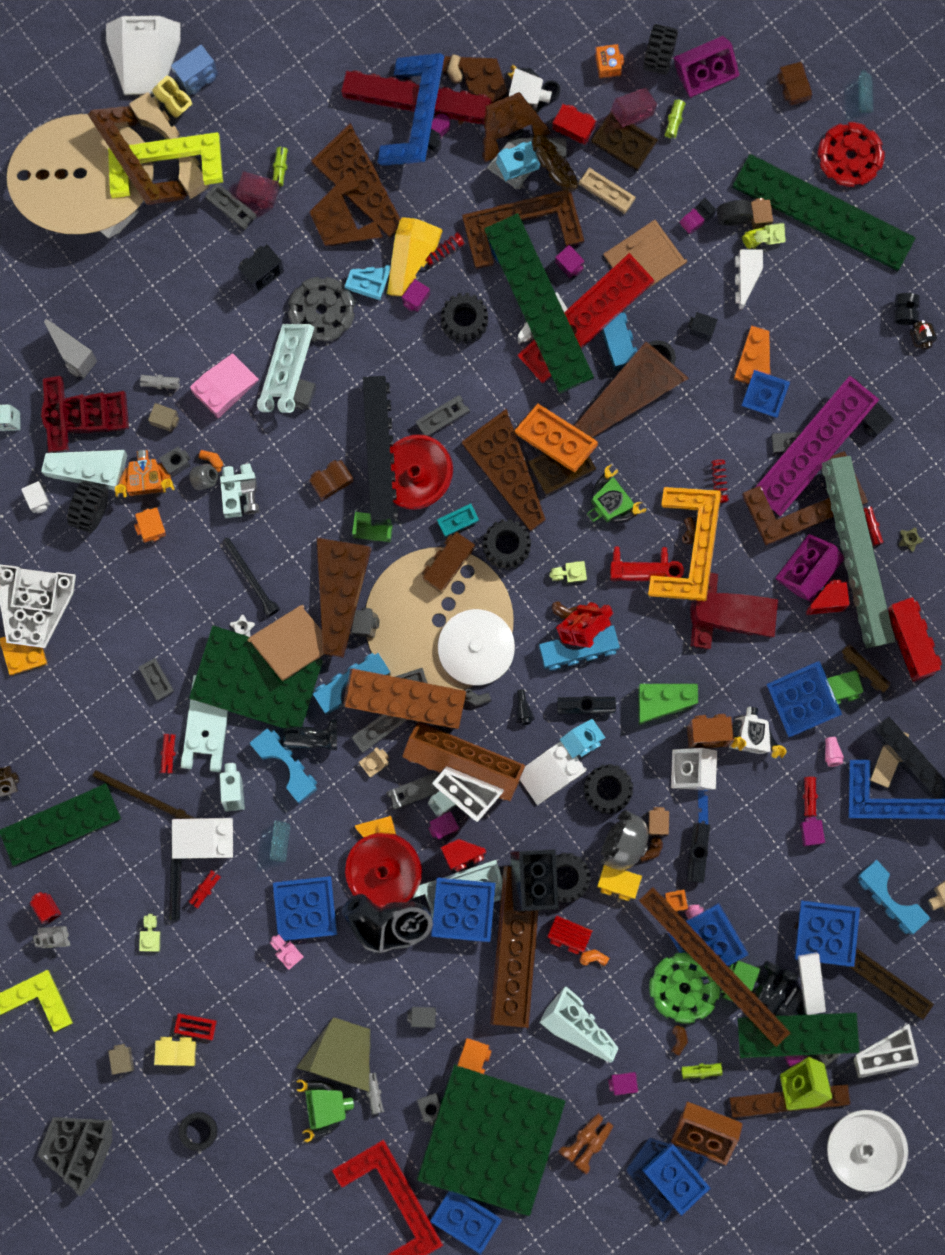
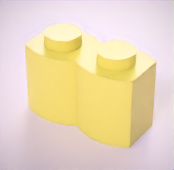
(173, 98)
(175, 1052)

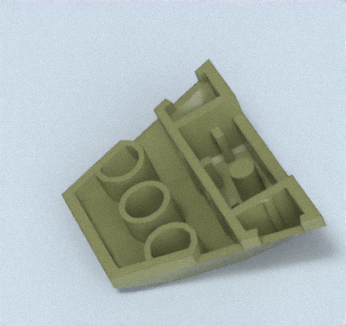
(341, 1054)

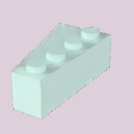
(97, 467)

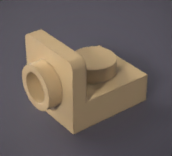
(374, 762)

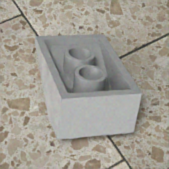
(76, 355)

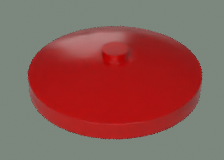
(421, 471)
(383, 869)

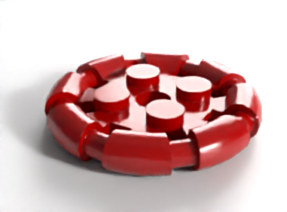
(858, 146)

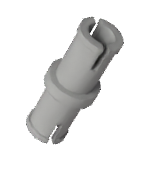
(160, 382)
(374, 1095)

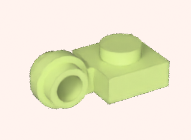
(772, 234)
(574, 571)
(149, 939)

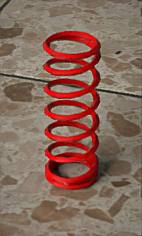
(458, 239)
(724, 498)

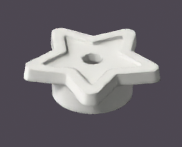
(243, 622)

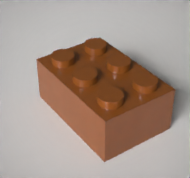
(710, 732)

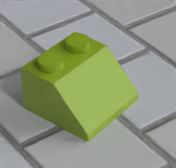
(805, 1085)

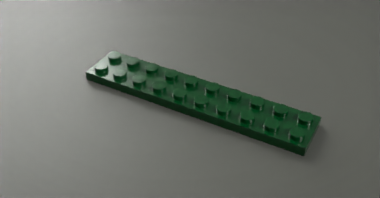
(824, 212)
(539, 303)

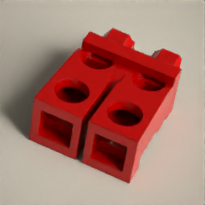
(584, 624)

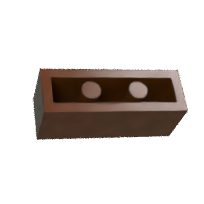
(448, 562)

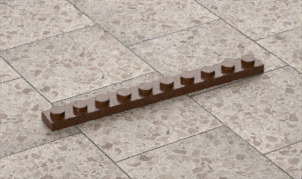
(714, 966)

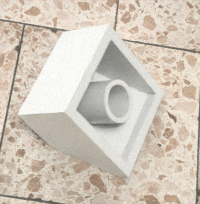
(694, 769)

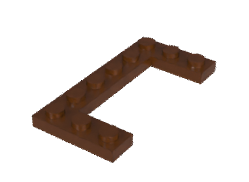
(106, 122)
(556, 202)
(774, 530)

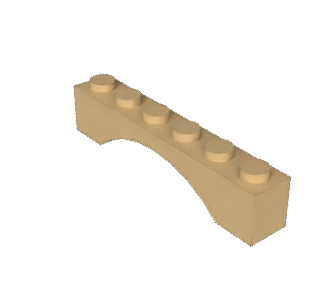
(150, 116)

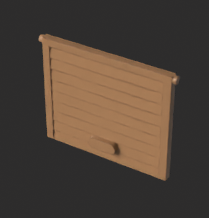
(651, 249)
(289, 642)

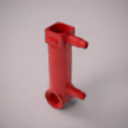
(642, 570)

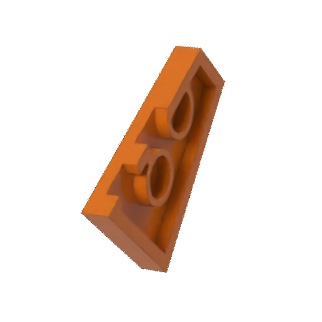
(754, 355)

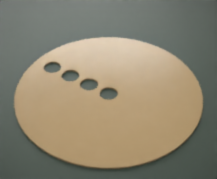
(70, 203)
(408, 604)

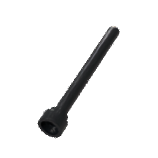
(269, 606)

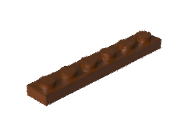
(775, 1102)

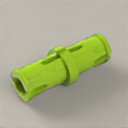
(675, 119)
(280, 165)
(701, 1071)

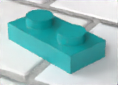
(458, 520)

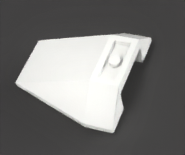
(142, 50)
(33, 603)

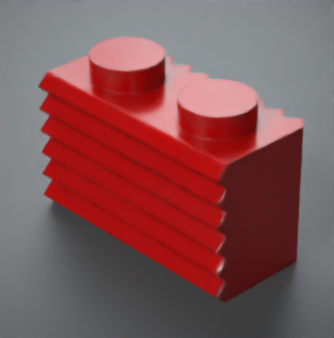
(569, 934)

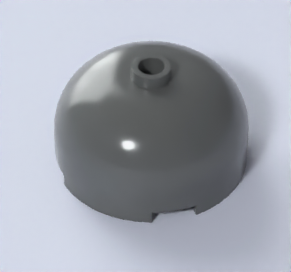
(625, 842)

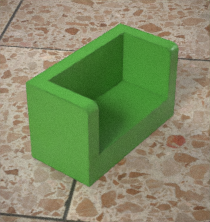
(363, 530)

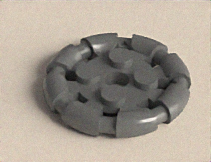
(322, 298)

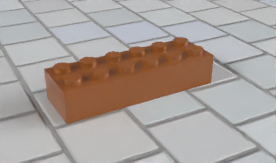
(404, 698)
(439, 749)

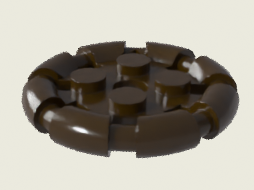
(558, 168)

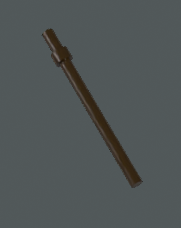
(178, 813)

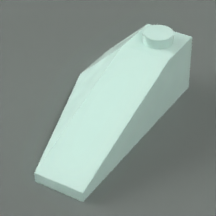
(571, 1022)

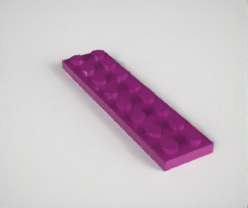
(816, 444)

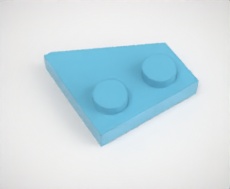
(368, 281)

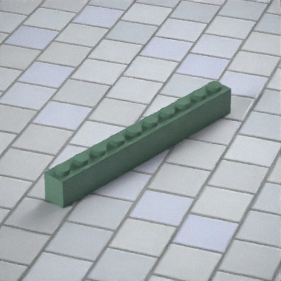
(858, 552)

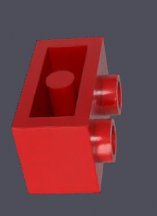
(574, 124)

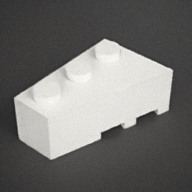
(467, 792)
(888, 1055)

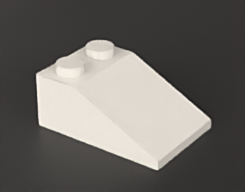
(551, 773)
(202, 838)

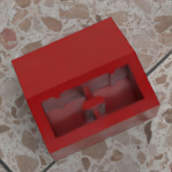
(461, 853)

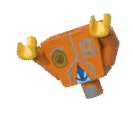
(143, 477)

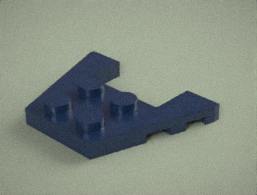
(646, 1154)

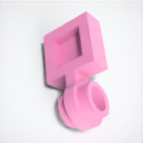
(287, 954)

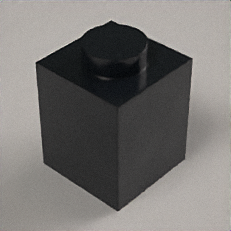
(702, 326)

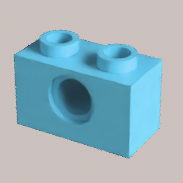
(512, 168)
(583, 739)

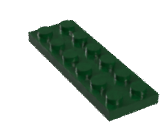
(60, 824)
(809, 1036)

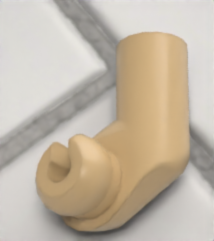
(453, 70)

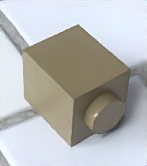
(163, 417)
(121, 1059)

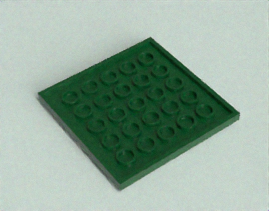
(491, 1140)

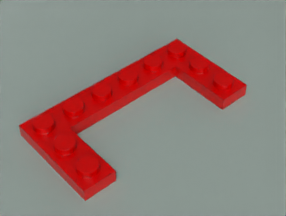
(380, 1157)

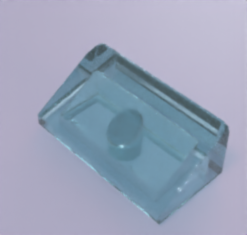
(865, 84)
(280, 841)

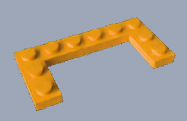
(707, 504)

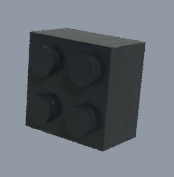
(260, 269)

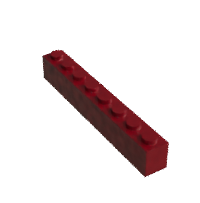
(404, 95)

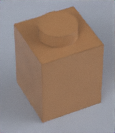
(761, 213)
(658, 822)

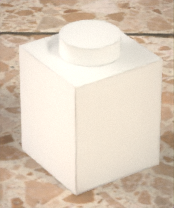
(36, 497)

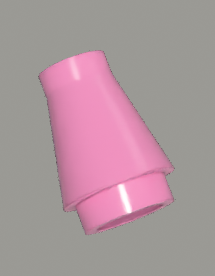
(833, 753)

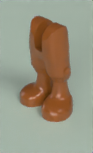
(587, 1136)

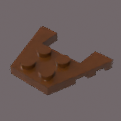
(481, 77)
(507, 117)
(335, 220)

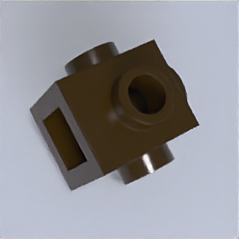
(8, 781)

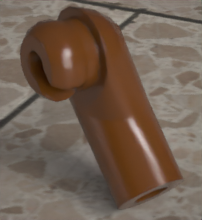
(688, 537)
(682, 1039)

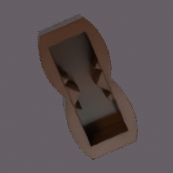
(794, 83)
(331, 479)

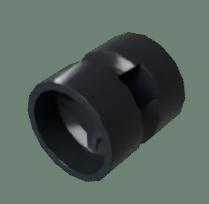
(906, 308)

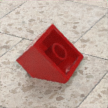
(831, 599)

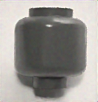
(203, 476)

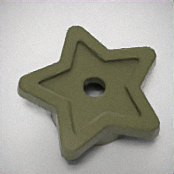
(910, 534)

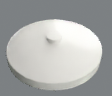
(476, 647)
(867, 1150)

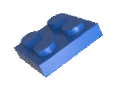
(765, 393)

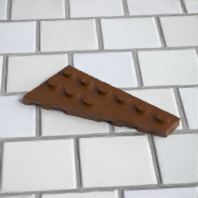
(348, 155)
(637, 384)
(502, 461)
(340, 583)

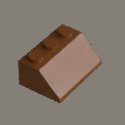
(707, 1133)

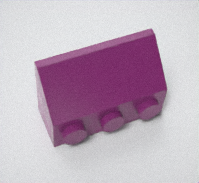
(706, 66)
(810, 567)

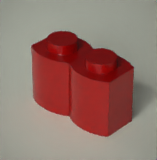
(45, 907)

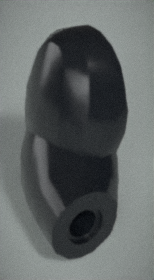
(387, 927)

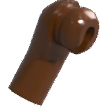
(561, 611)
(654, 850)

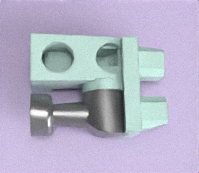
(235, 486)

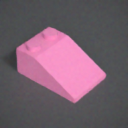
(223, 385)

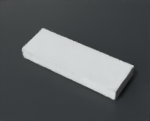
(811, 983)

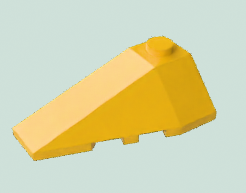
(411, 247)

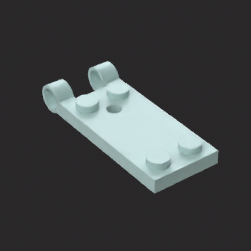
(285, 363)
(202, 718)
(484, 873)

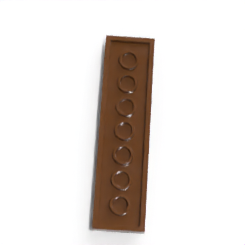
(513, 961)

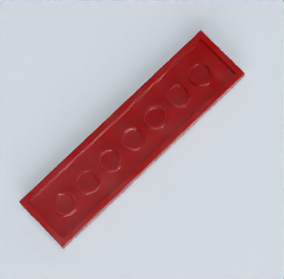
(596, 308)

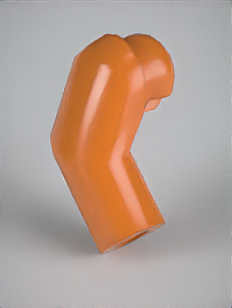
(213, 458)

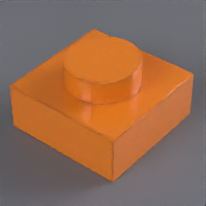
(677, 900)

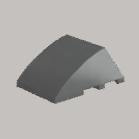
(77, 1149)

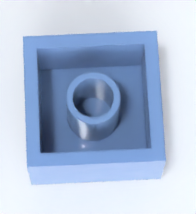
(194, 70)

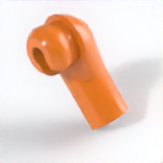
(593, 955)

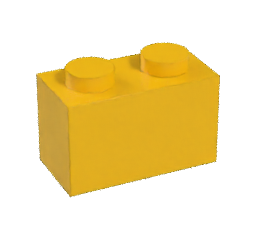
(619, 882)

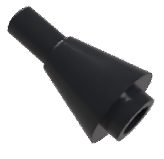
(524, 713)

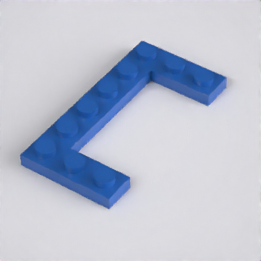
(430, 70)
(865, 808)

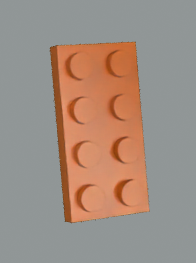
(556, 437)

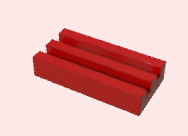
(211, 1030)

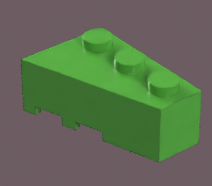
(665, 699)

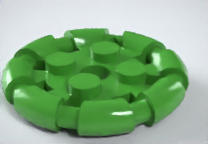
(676, 996)

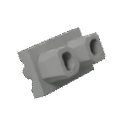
(52, 937)

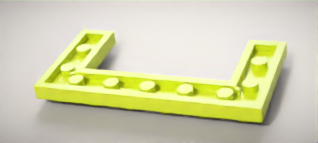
(205, 145)
(48, 994)

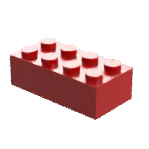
(913, 639)

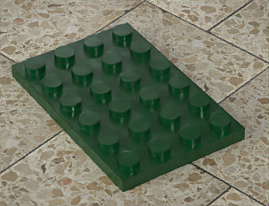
(242, 682)

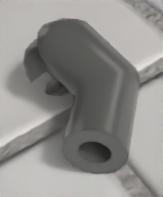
(476, 700)

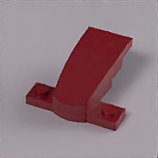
(79, 413)
(731, 613)

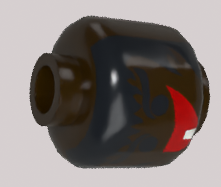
(923, 335)

